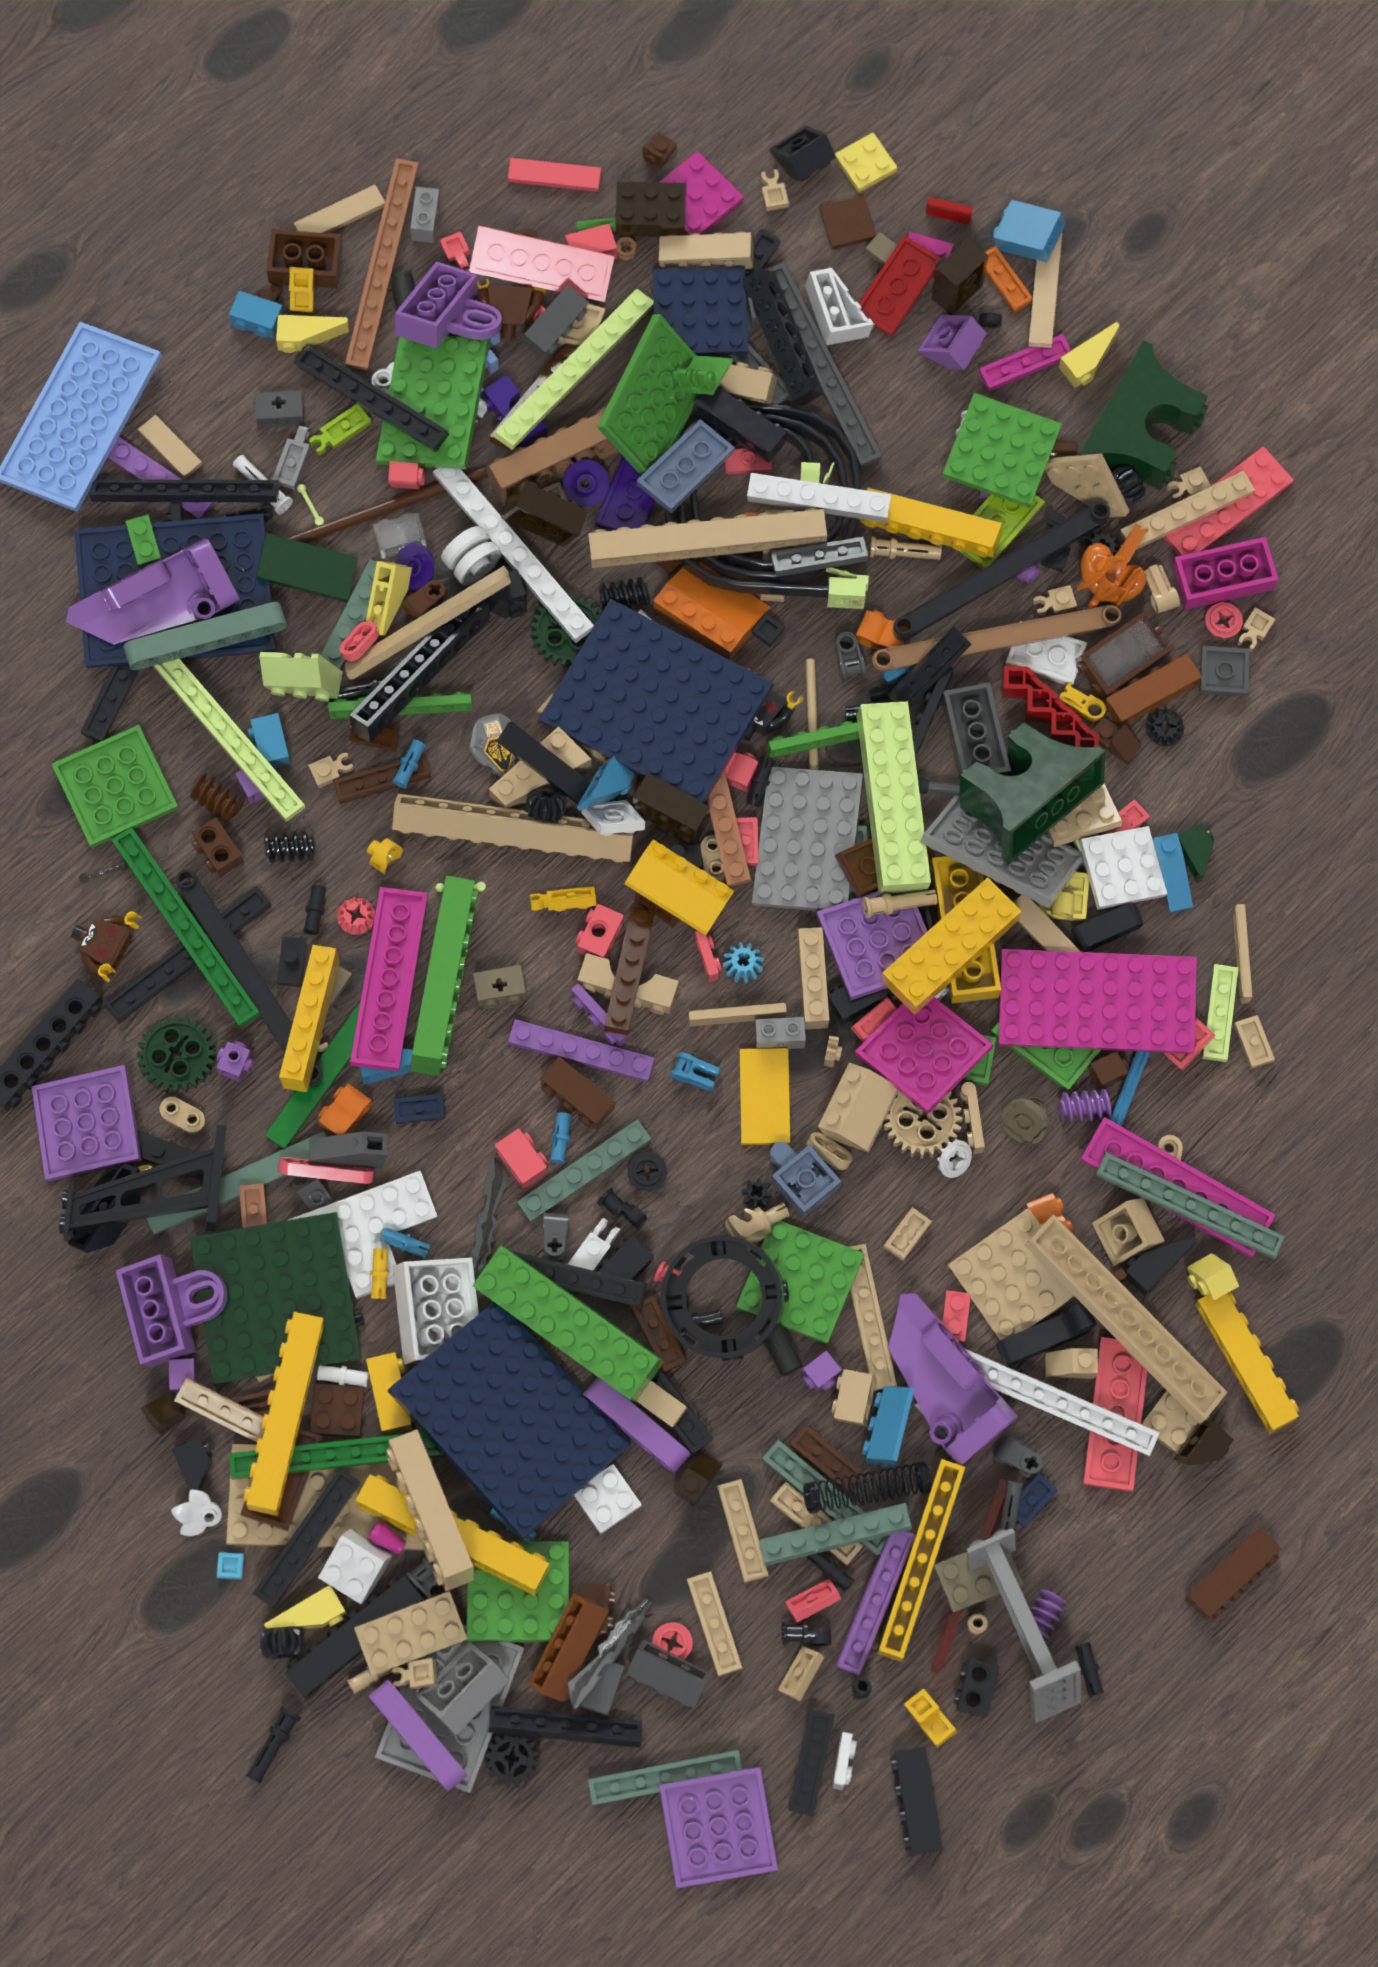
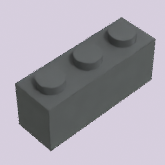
(555, 322)
(668, 1674)

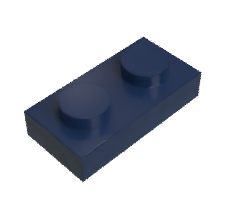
(419, 1108)
(1033, 1499)

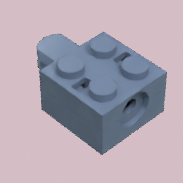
(800, 1177)

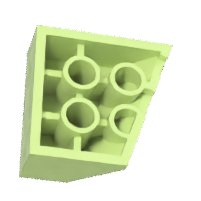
(300, 675)

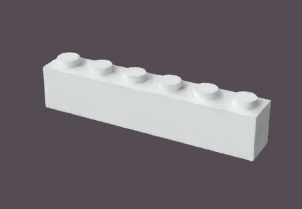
(831, 498)

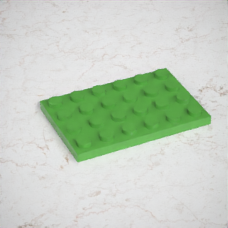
(444, 388)
(645, 409)

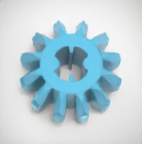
(732, 963)

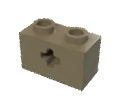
(511, 981)

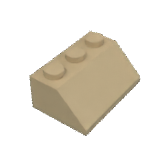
(858, 1108)

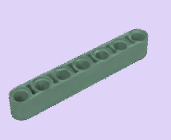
(205, 636)

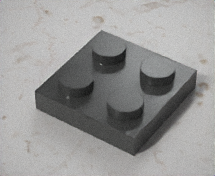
(1224, 671)

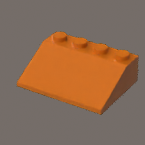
(709, 614)

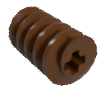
(214, 799)

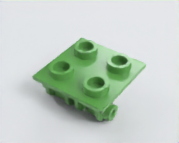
(702, 375)

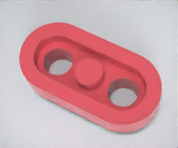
(359, 641)

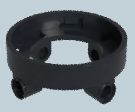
(676, 1304)

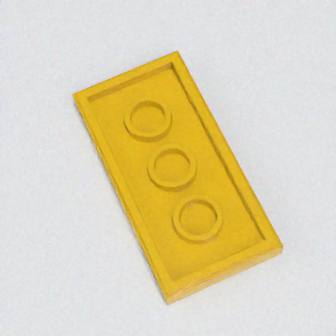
(764, 1096)

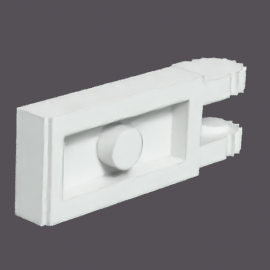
(594, 1248)

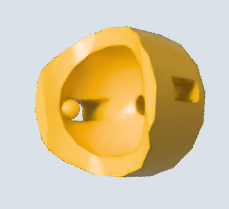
(383, 853)

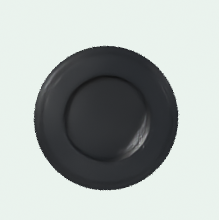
(990, 320)

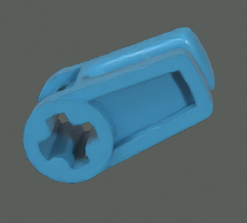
(689, 1076)

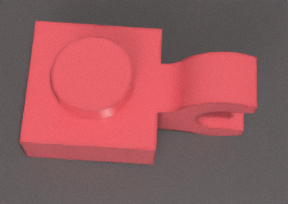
(456, 250)

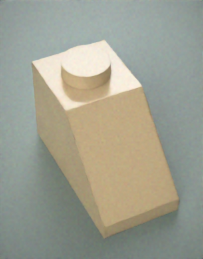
(1072, 1363)

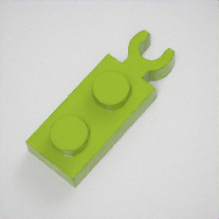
(341, 429)

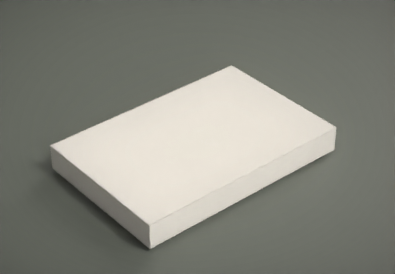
(1049, 658)

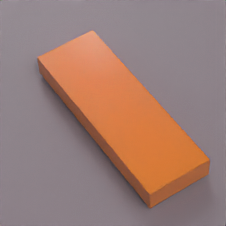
(1006, 281)

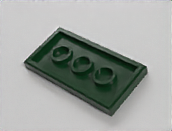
(306, 567)

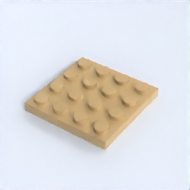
(1009, 1280)

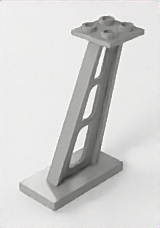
(1053, 1688)

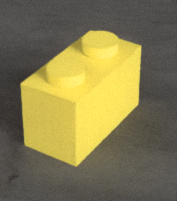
(1212, 1276)

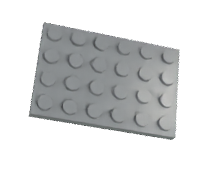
(802, 829)
(1036, 873)
(471, 1742)

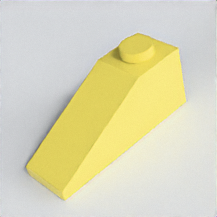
(298, 331)
(1084, 361)
(387, 593)
(314, 1612)

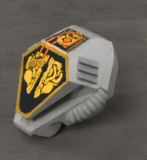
(485, 747)

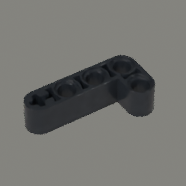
(1047, 1335)

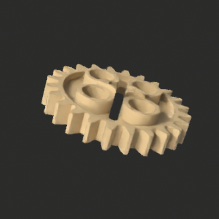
(910, 1136)

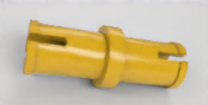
(379, 1273)

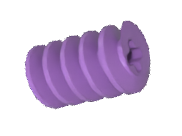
(1084, 1105)
(1047, 1611)

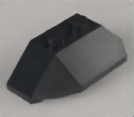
(106, 1235)

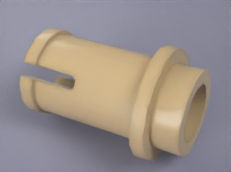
(980, 1619)

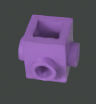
(234, 1061)

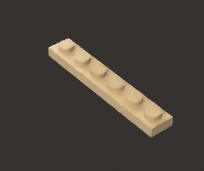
(1193, 508)

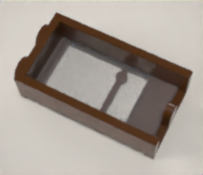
(1122, 655)

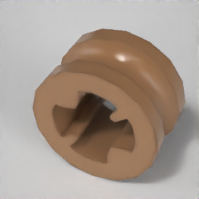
(626, 256)

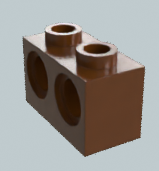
(221, 845)

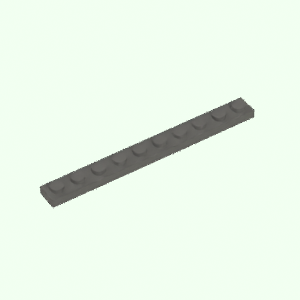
(831, 381)

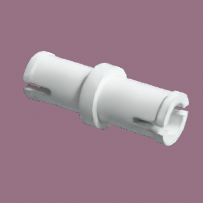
(343, 1375)

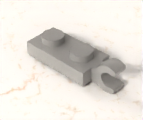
(293, 459)

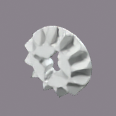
(958, 1165)

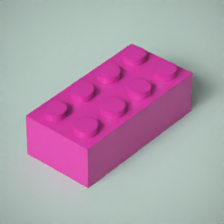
(1224, 573)

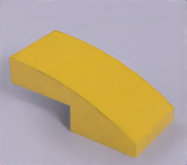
(301, 289)
(930, 1718)

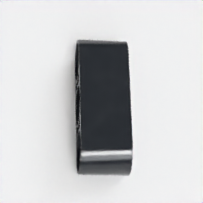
(1107, 927)

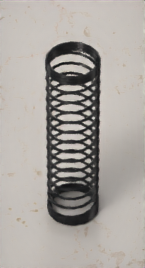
(922, 1482)

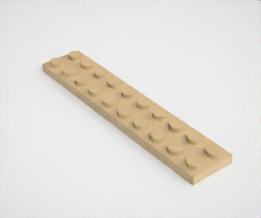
(1126, 1319)

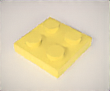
(865, 162)

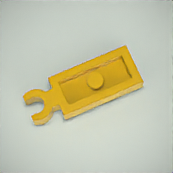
(564, 899)

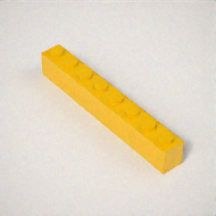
(285, 1413)
(484, 1549)
(921, 1560)

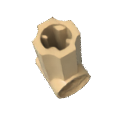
(1162, 595)

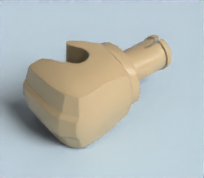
(758, 1225)

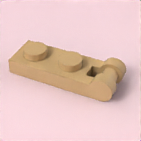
(972, 1116)

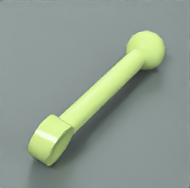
(302, 489)
(480, 886)

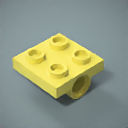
(1072, 901)

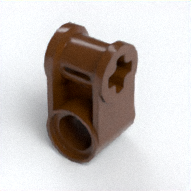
(423, 600)

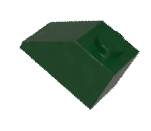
(1196, 849)

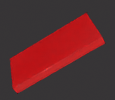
(898, 285)

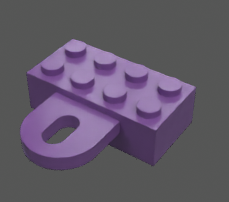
(446, 305)
(163, 1307)

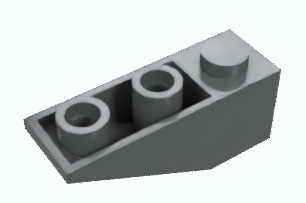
(350, 1149)

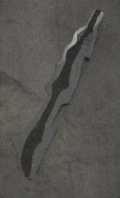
(486, 1222)
(587, 1679)

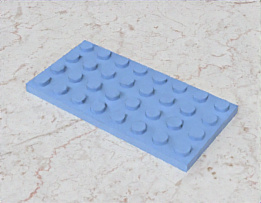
(78, 416)

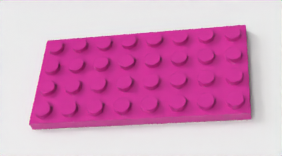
(1097, 1001)

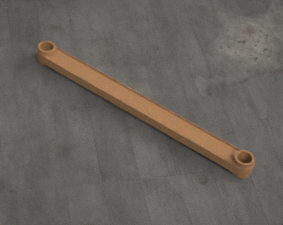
(1005, 636)

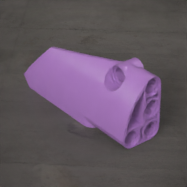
(157, 596)
(946, 1381)

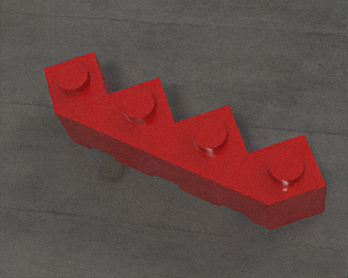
(1045, 706)

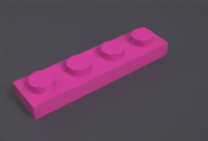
(1023, 363)

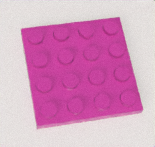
(924, 1052)

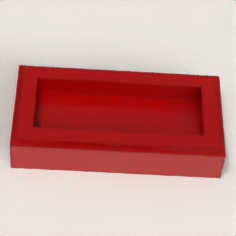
(949, 210)

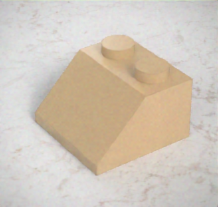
(1128, 1231)

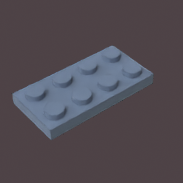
(685, 466)

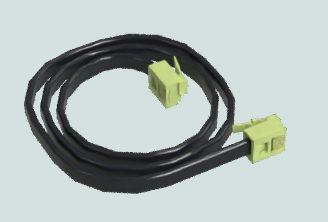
(842, 592)

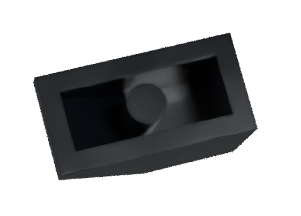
(194, 1462)

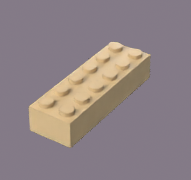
(431, 1511)

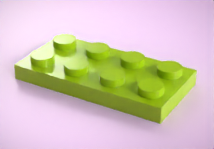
(1013, 519)

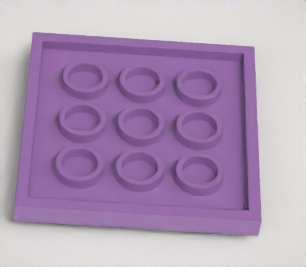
(868, 945)
(86, 1123)
(718, 1827)

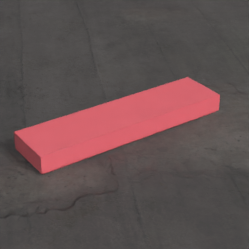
(554, 174)

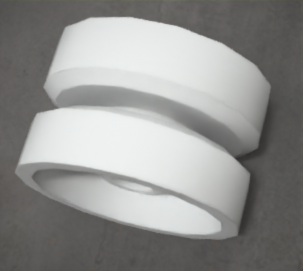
(471, 555)

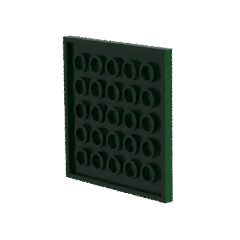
(268, 1278)

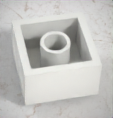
(355, 1566)

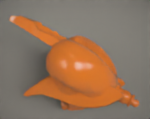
(1108, 575)

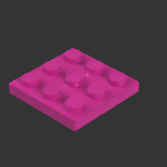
(707, 194)

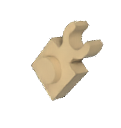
(773, 193)
(1190, 483)
(1058, 599)
(1256, 627)
(326, 770)
(833, 1051)
(420, 1674)

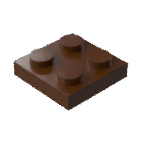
(337, 1410)

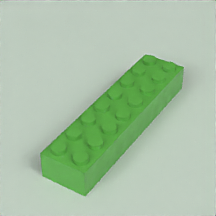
(444, 976)
(568, 1323)

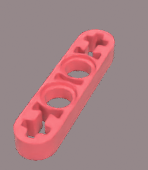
(304, 1168)

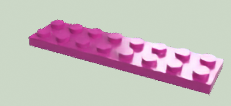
(389, 979)
(1138, 1152)

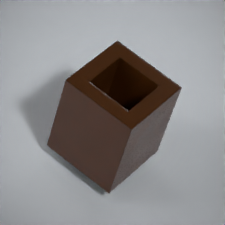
(1109, 1070)

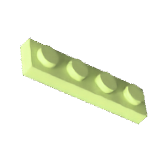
(1221, 1011)

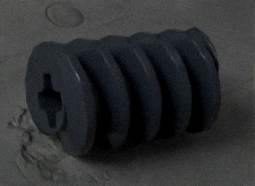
(623, 593)
(289, 847)

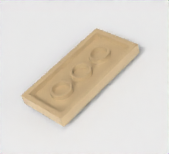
(410, 1633)

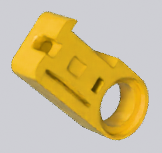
(1080, 703)

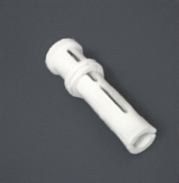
(244, 466)

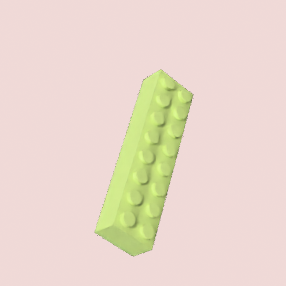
(893, 798)

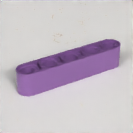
(637, 1425)
(418, 1735)

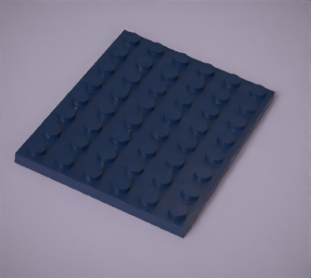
(108, 556)
(656, 701)
(509, 1419)

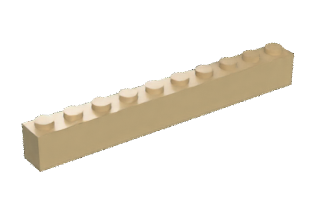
(707, 538)
(507, 827)

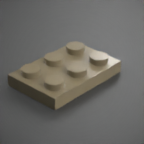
(967, 1587)

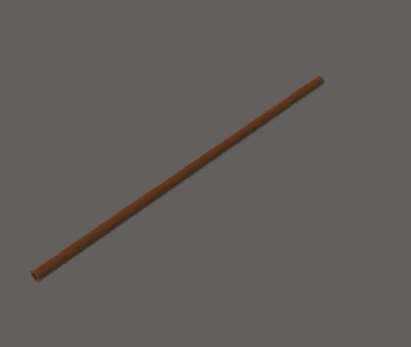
(380, 509)

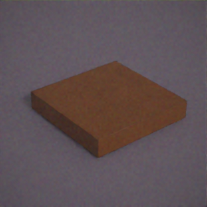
(847, 222)

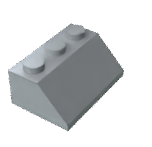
(463, 1688)

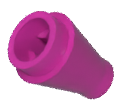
(386, 1537)

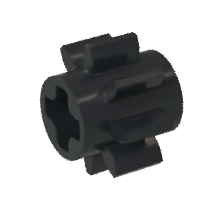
(757, 1186)

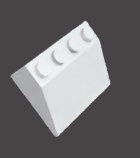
(433, 1303)

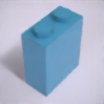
(1028, 231)

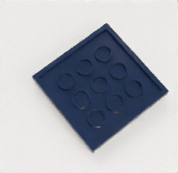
(704, 307)

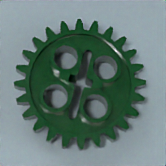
(564, 650)
(196, 1064)

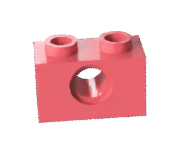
(604, 919)

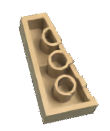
(518, 782)

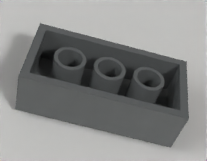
(975, 728)

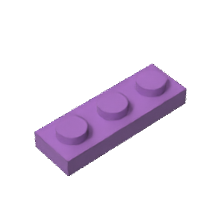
(596, 1014)

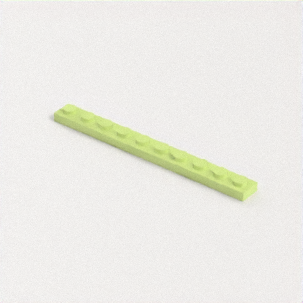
(574, 369)
(231, 738)

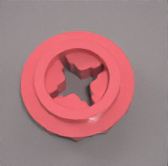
(1225, 611)
(360, 925)
(683, 1637)

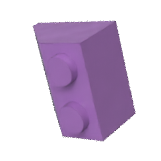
(953, 341)

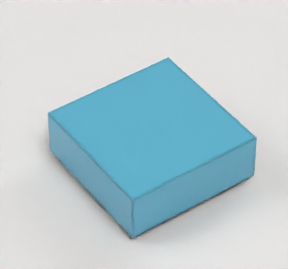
(230, 1566)

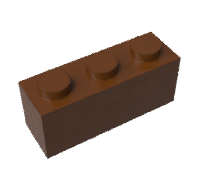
(576, 1094)

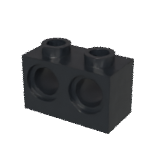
(983, 1690)

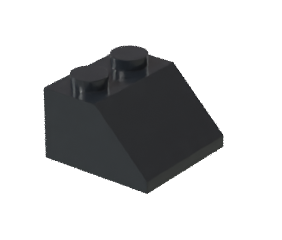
(803, 153)
(509, 600)

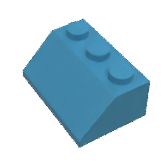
(888, 1426)

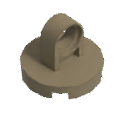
(1026, 1120)

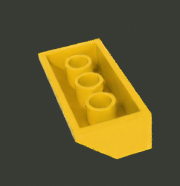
(679, 887)

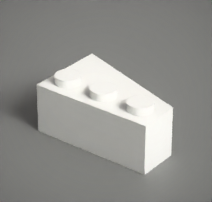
(834, 309)

